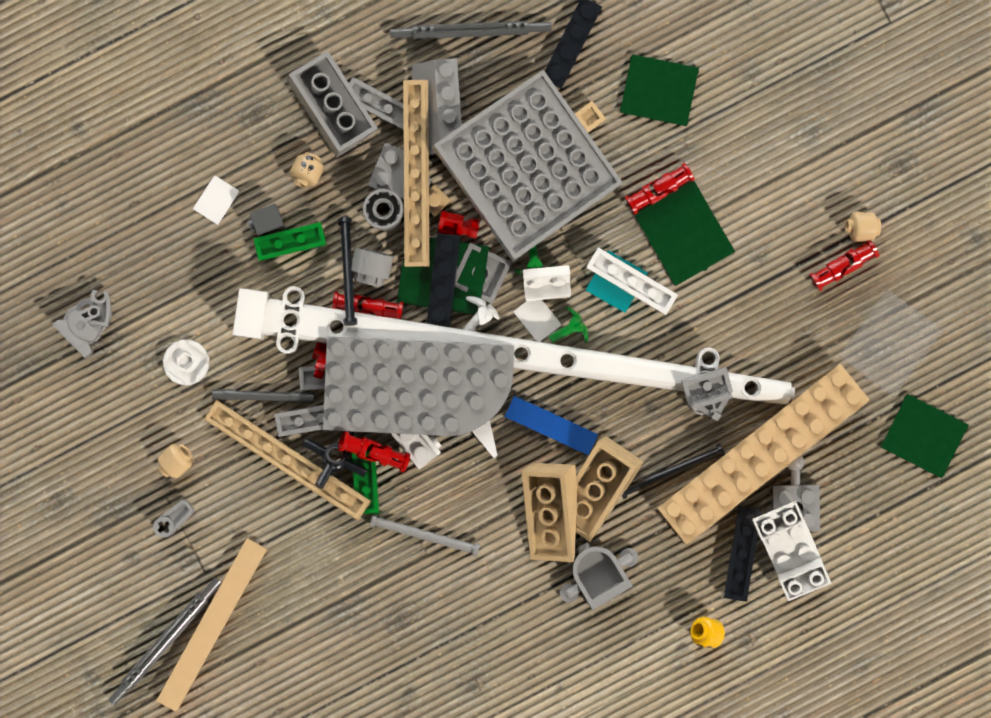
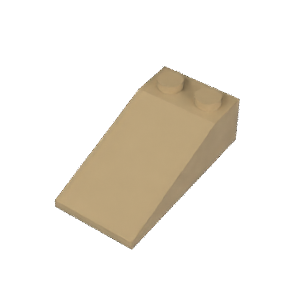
(602, 484)
(550, 510)

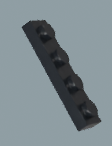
(572, 42)
(443, 279)
(742, 555)

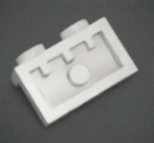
(547, 283)
(421, 447)

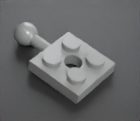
(805, 494)

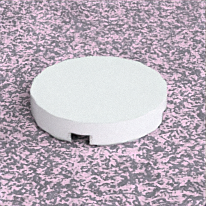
(186, 362)

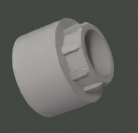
(378, 197)
(371, 266)

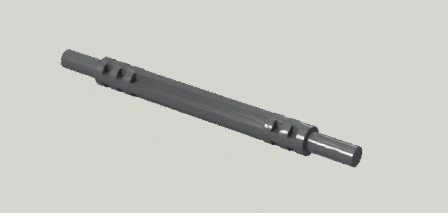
(470, 30)
(164, 641)

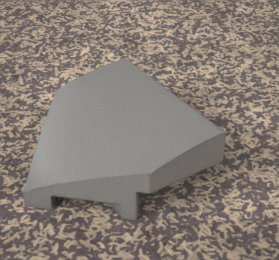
(708, 392)

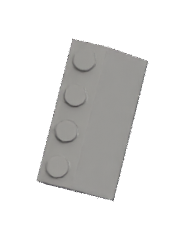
(443, 97)
(331, 104)

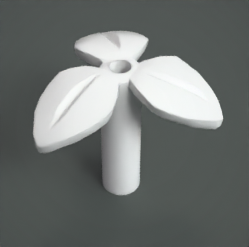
(483, 315)

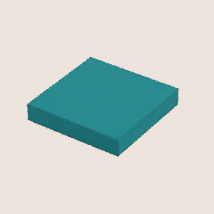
(611, 293)

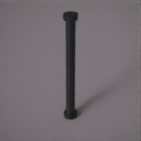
(350, 319)
(673, 470)

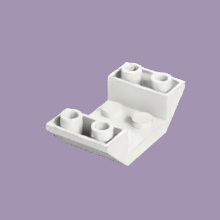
(792, 550)

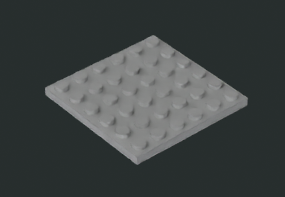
(527, 165)

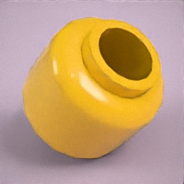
(707, 632)

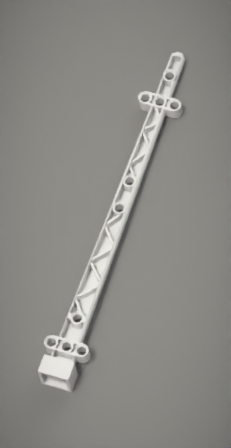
(262, 316)

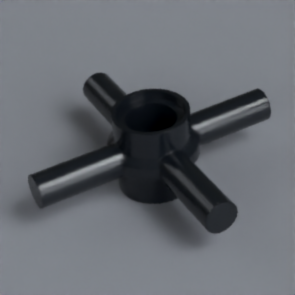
(331, 465)

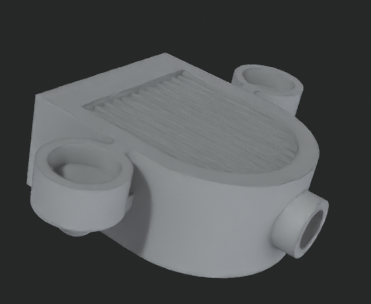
(598, 574)

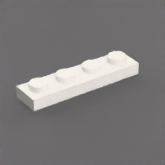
(632, 281)

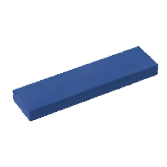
(551, 425)

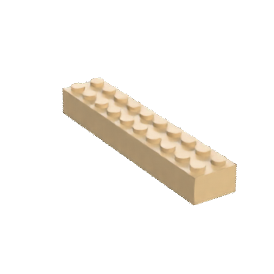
(763, 454)

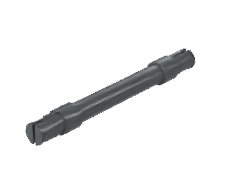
(233, 394)

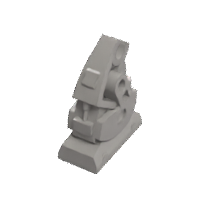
(86, 325)

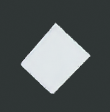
(216, 200)
(537, 319)

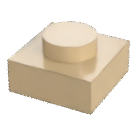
(590, 116)
(437, 200)

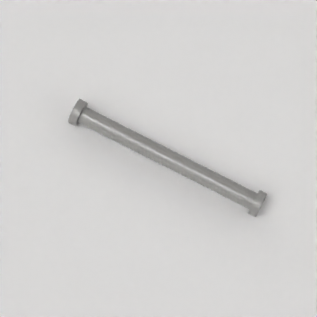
(425, 535)

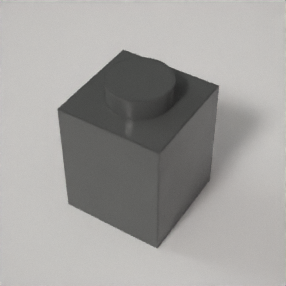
(265, 220)

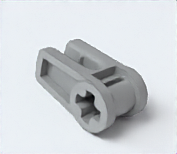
(175, 516)

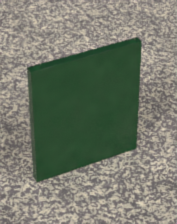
(659, 90)
(924, 436)

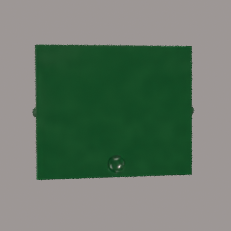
(684, 233)
(416, 281)

